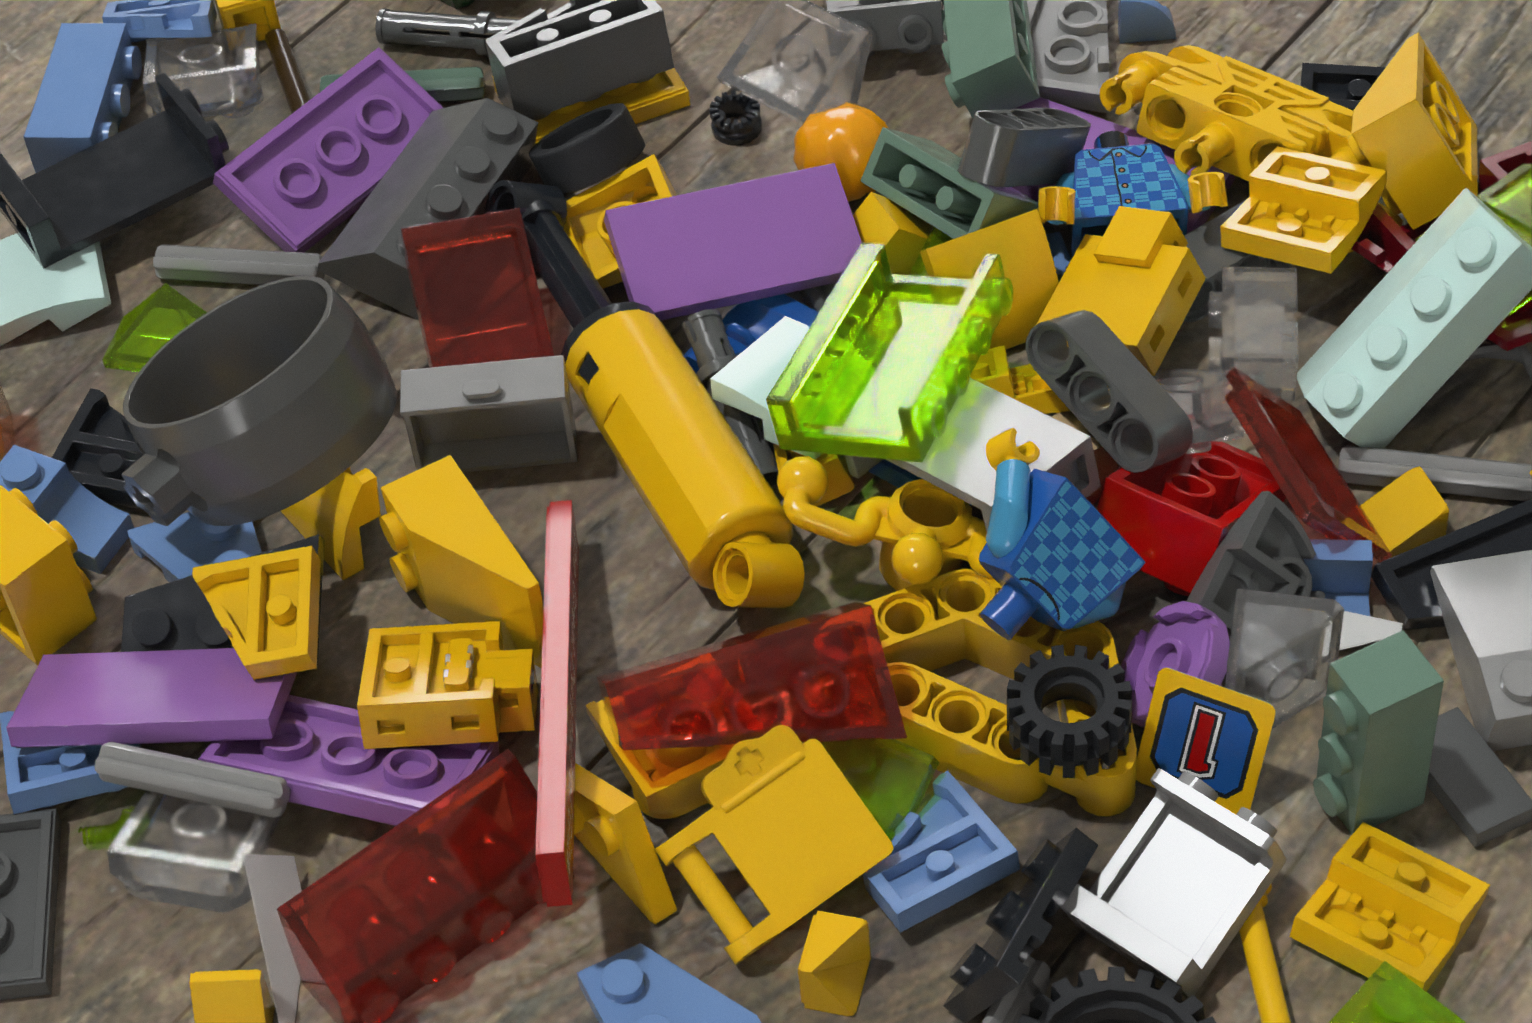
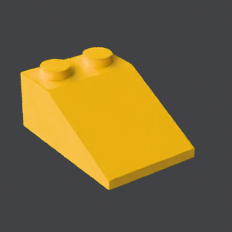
(1416, 133)
(460, 555)

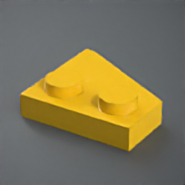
(267, 608)
(619, 840)

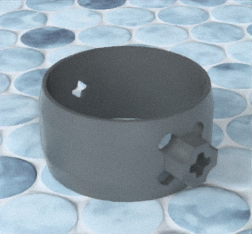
(256, 405)

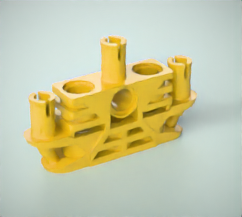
(1224, 111)

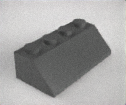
(434, 179)

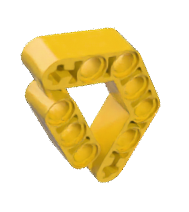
(941, 625)

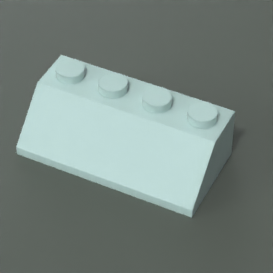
(1419, 323)

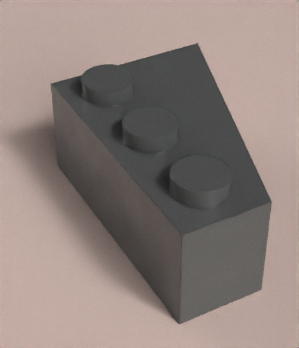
(577, 53)

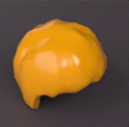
(840, 137)

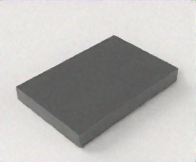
(28, 901)

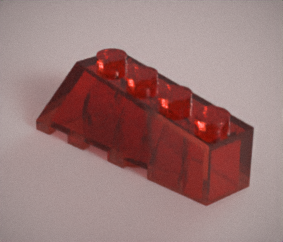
(810, 674)

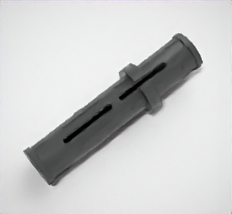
(401, 29)
(714, 352)

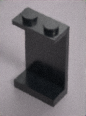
(115, 179)

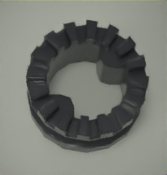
(732, 106)

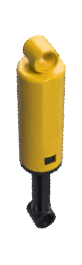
(661, 422)

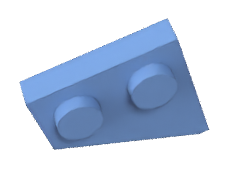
(940, 857)

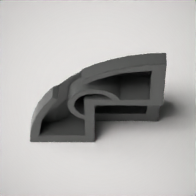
(1257, 554)

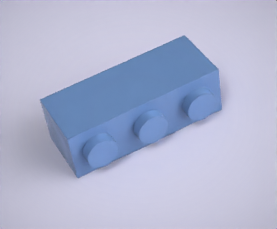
(82, 91)

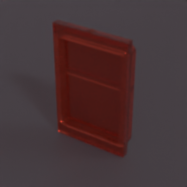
(476, 290)
(1300, 464)

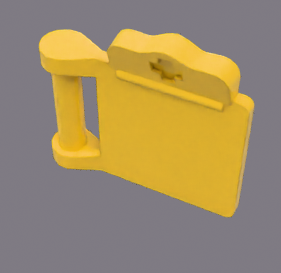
(786, 828)

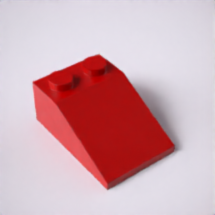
(1184, 509)

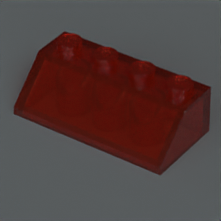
(419, 896)

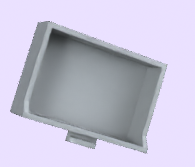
(490, 414)

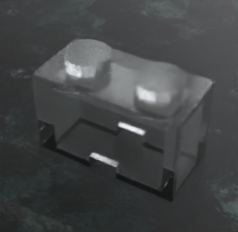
(1256, 325)

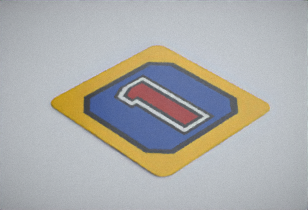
(1206, 733)

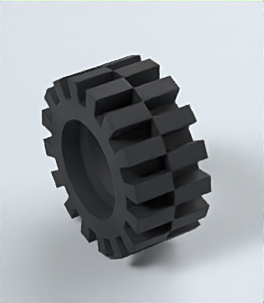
(1063, 742)

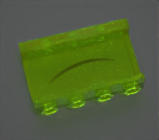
(887, 359)

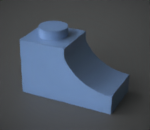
(58, 496)

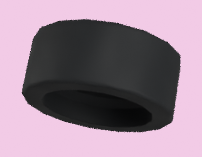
(588, 148)

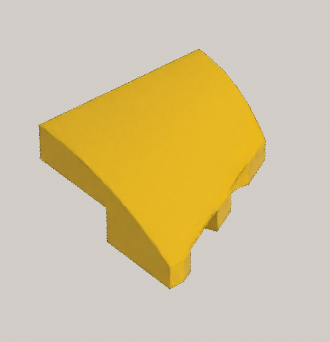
(336, 516)

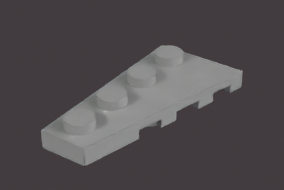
(1070, 50)

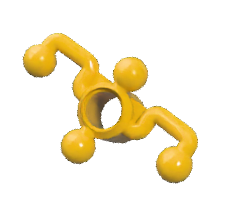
(920, 526)

